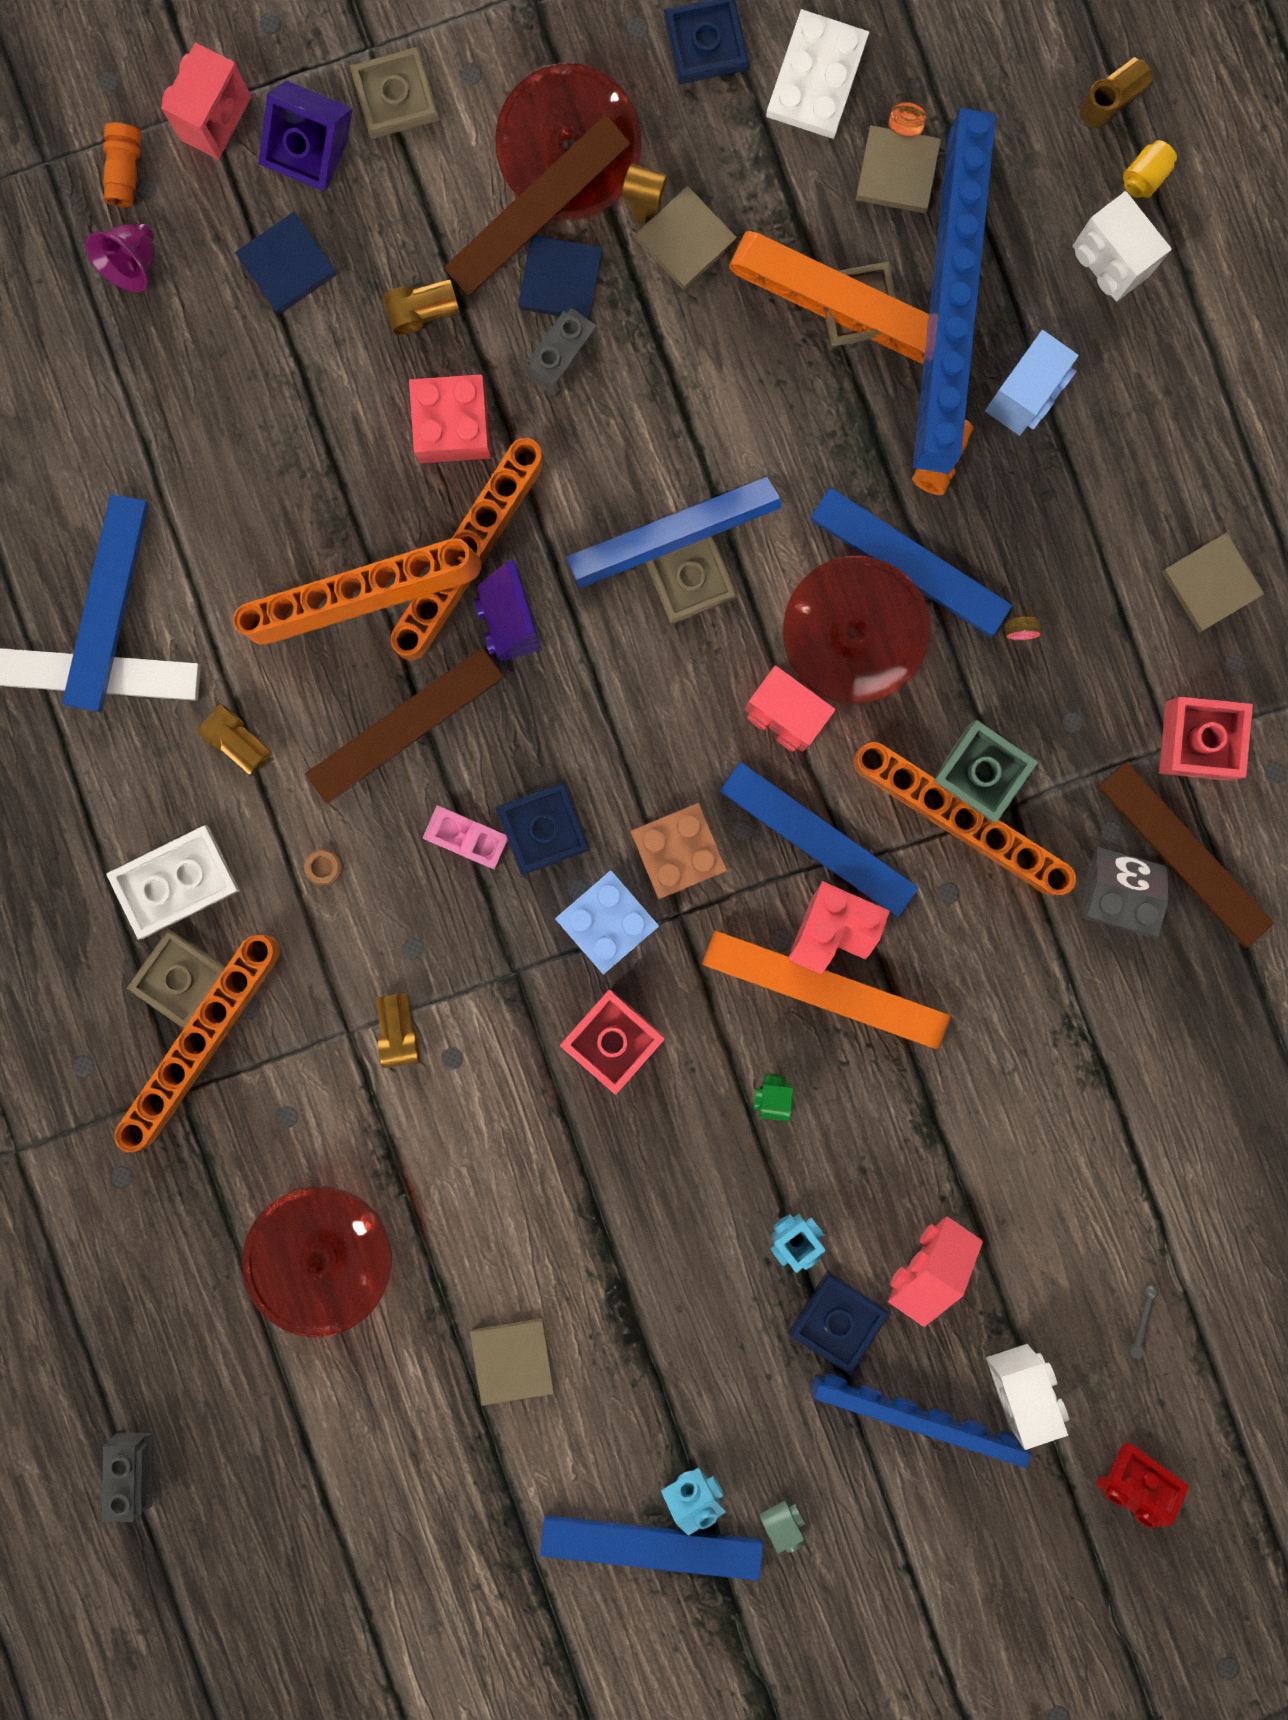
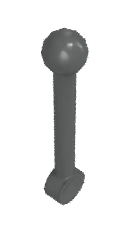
(1136, 1350)

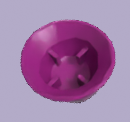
(123, 255)

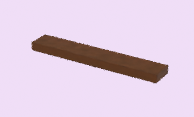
(537, 205)
(404, 725)
(1185, 855)

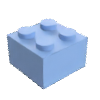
(1033, 384)
(607, 922)

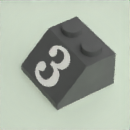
(1125, 893)

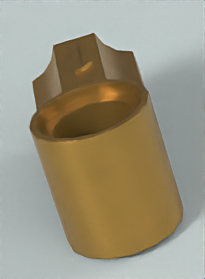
(1115, 92)
(644, 192)
(412, 307)
(228, 734)
(398, 1042)

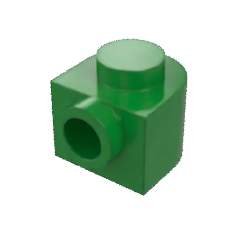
(774, 1098)

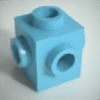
(798, 1255)
(694, 1501)

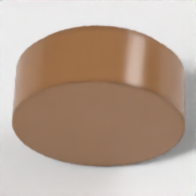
(323, 867)

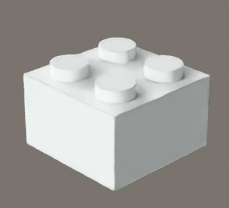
(1120, 247)
(1027, 1396)

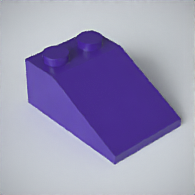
(507, 614)

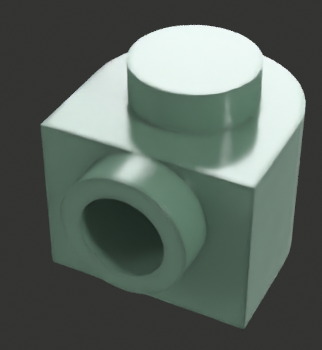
(783, 1526)

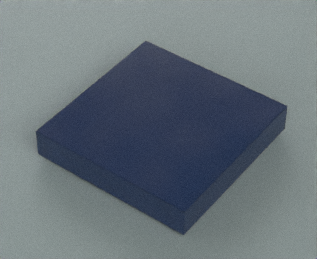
(706, 40)
(286, 263)
(560, 277)
(542, 828)
(838, 1322)

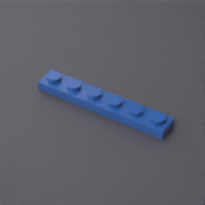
(906, 1415)

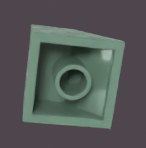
(984, 770)

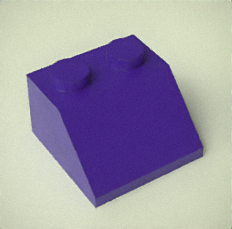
(303, 134)

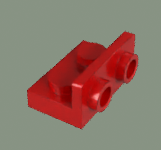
(1143, 1487)

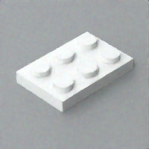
(817, 74)
(172, 882)

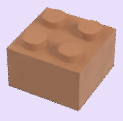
(678, 851)

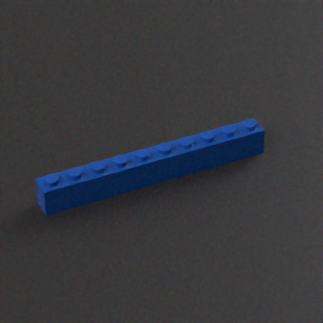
(954, 292)

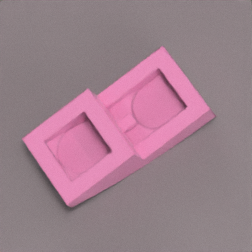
(465, 837)

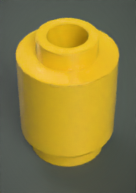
(1149, 169)

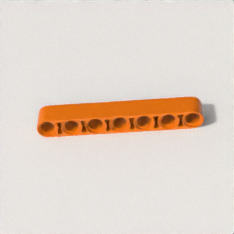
(819, 286)
(471, 532)
(372, 597)
(975, 835)
(826, 990)
(184, 1054)

